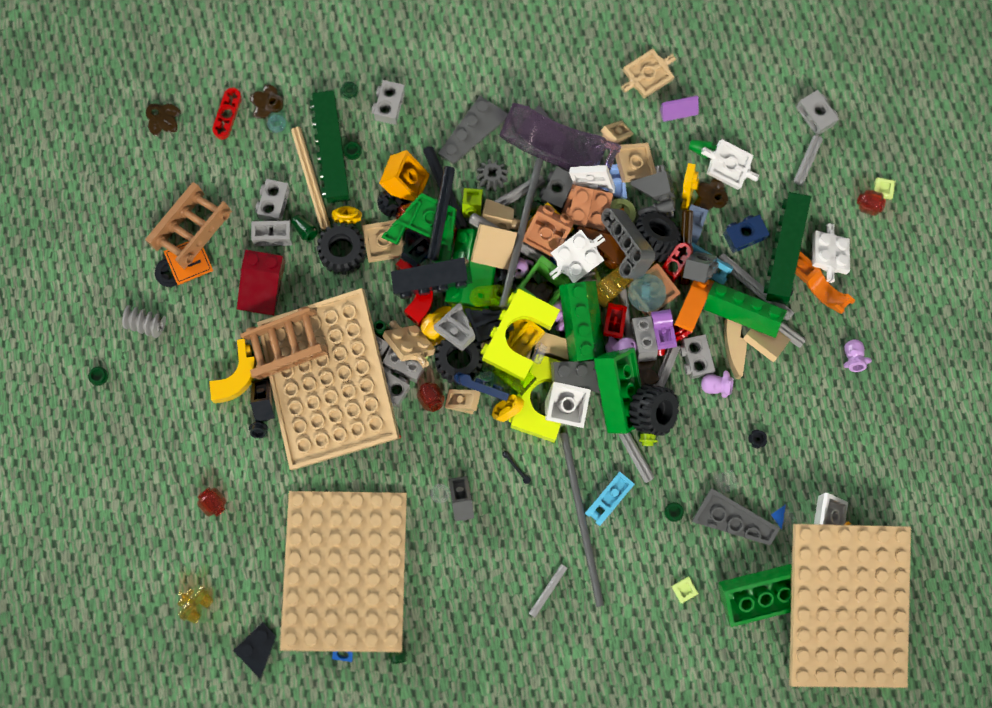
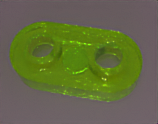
(490, 295)

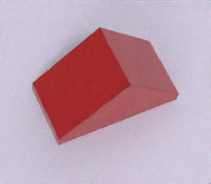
(614, 320)

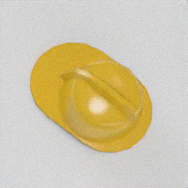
(428, 323)

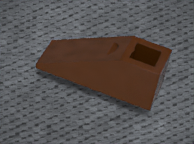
(609, 249)

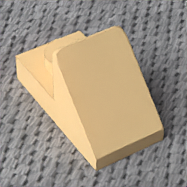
(616, 132)
(463, 400)

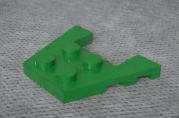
(420, 218)

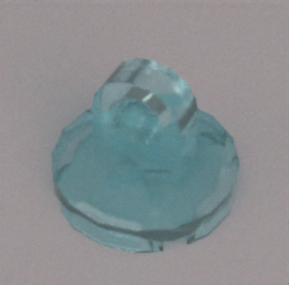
(647, 293)

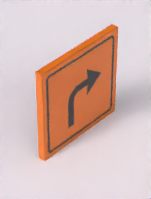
(199, 266)

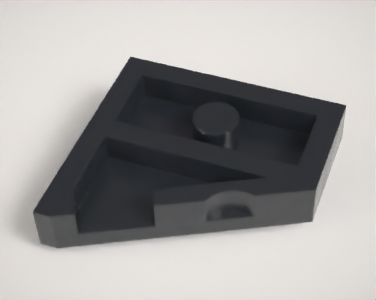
(415, 248)

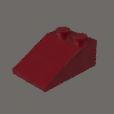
(260, 282)

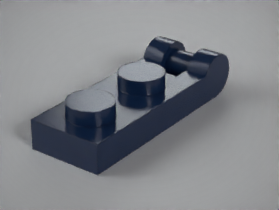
(480, 385)

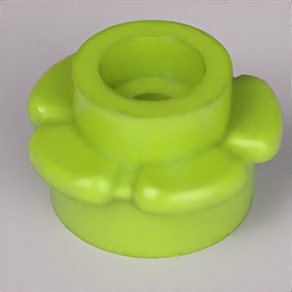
(647, 439)

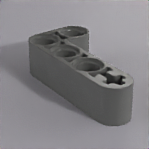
(636, 248)

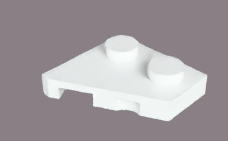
(592, 177)

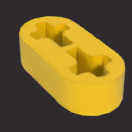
(506, 409)

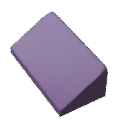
(679, 108)

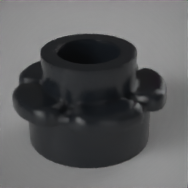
(258, 429)
(761, 435)

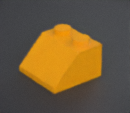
(404, 176)

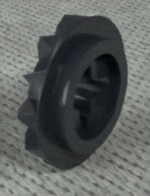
(392, 209)
(161, 268)

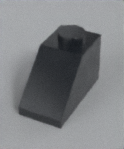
(262, 400)

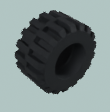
(659, 233)
(337, 234)
(447, 371)
(654, 409)

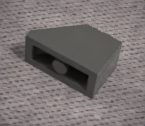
(655, 186)
(461, 498)

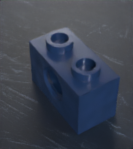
(738, 241)

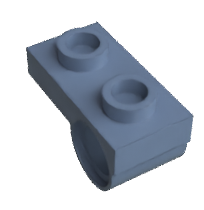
(699, 217)

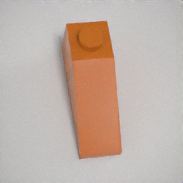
(693, 305)

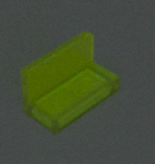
(515, 383)

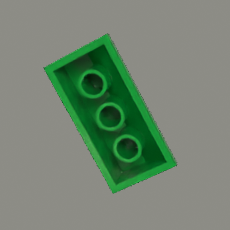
(481, 274)
(745, 309)
(582, 320)
(617, 382)
(757, 595)

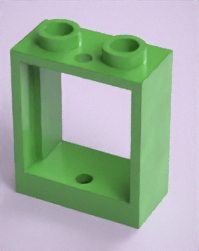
(544, 267)

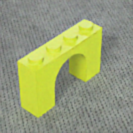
(521, 307)
(528, 419)

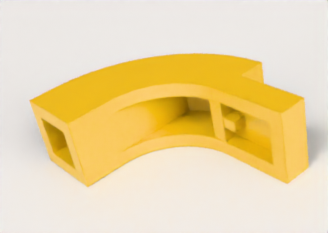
(239, 381)

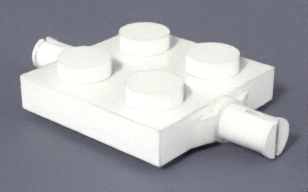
(730, 164)
(830, 252)
(577, 256)

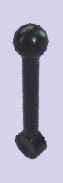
(526, 479)

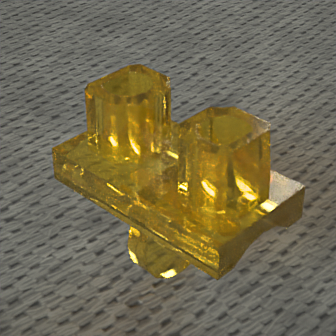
(188, 611)

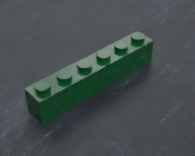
(330, 147)
(788, 248)

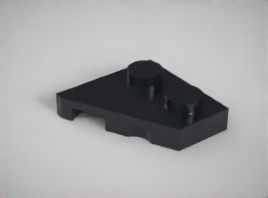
(484, 322)
(257, 648)

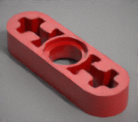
(223, 106)
(676, 252)

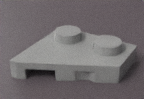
(456, 328)

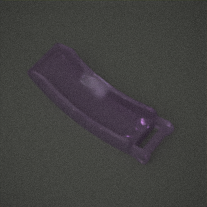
(555, 141)

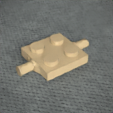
(648, 73)
(409, 343)

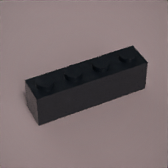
(431, 277)

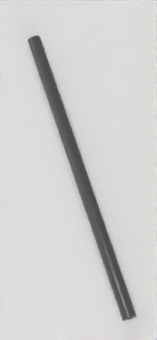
(521, 233)
(582, 520)

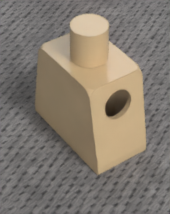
(500, 215)

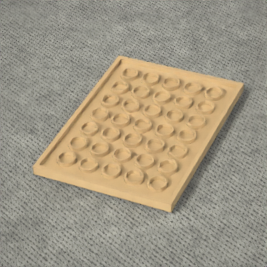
(336, 399)
(344, 572)
(850, 606)

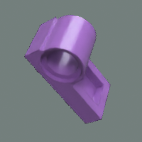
(664, 329)

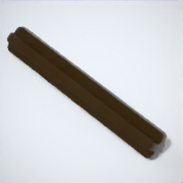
(686, 236)

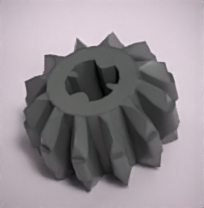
(499, 178)

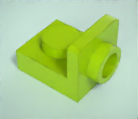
(471, 202)

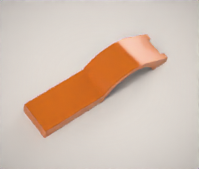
(820, 287)

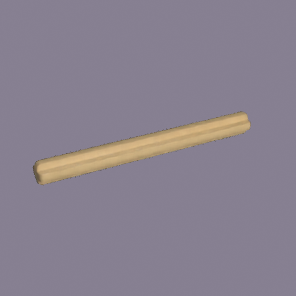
(310, 178)

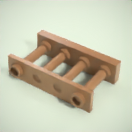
(175, 216)
(297, 357)

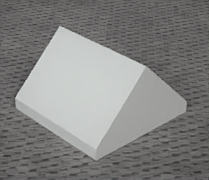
(567, 404)
(830, 510)

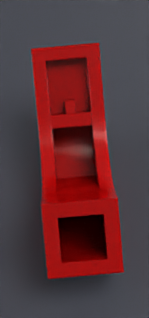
(420, 305)

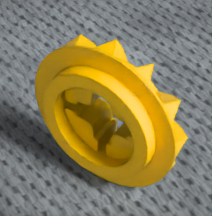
(346, 215)

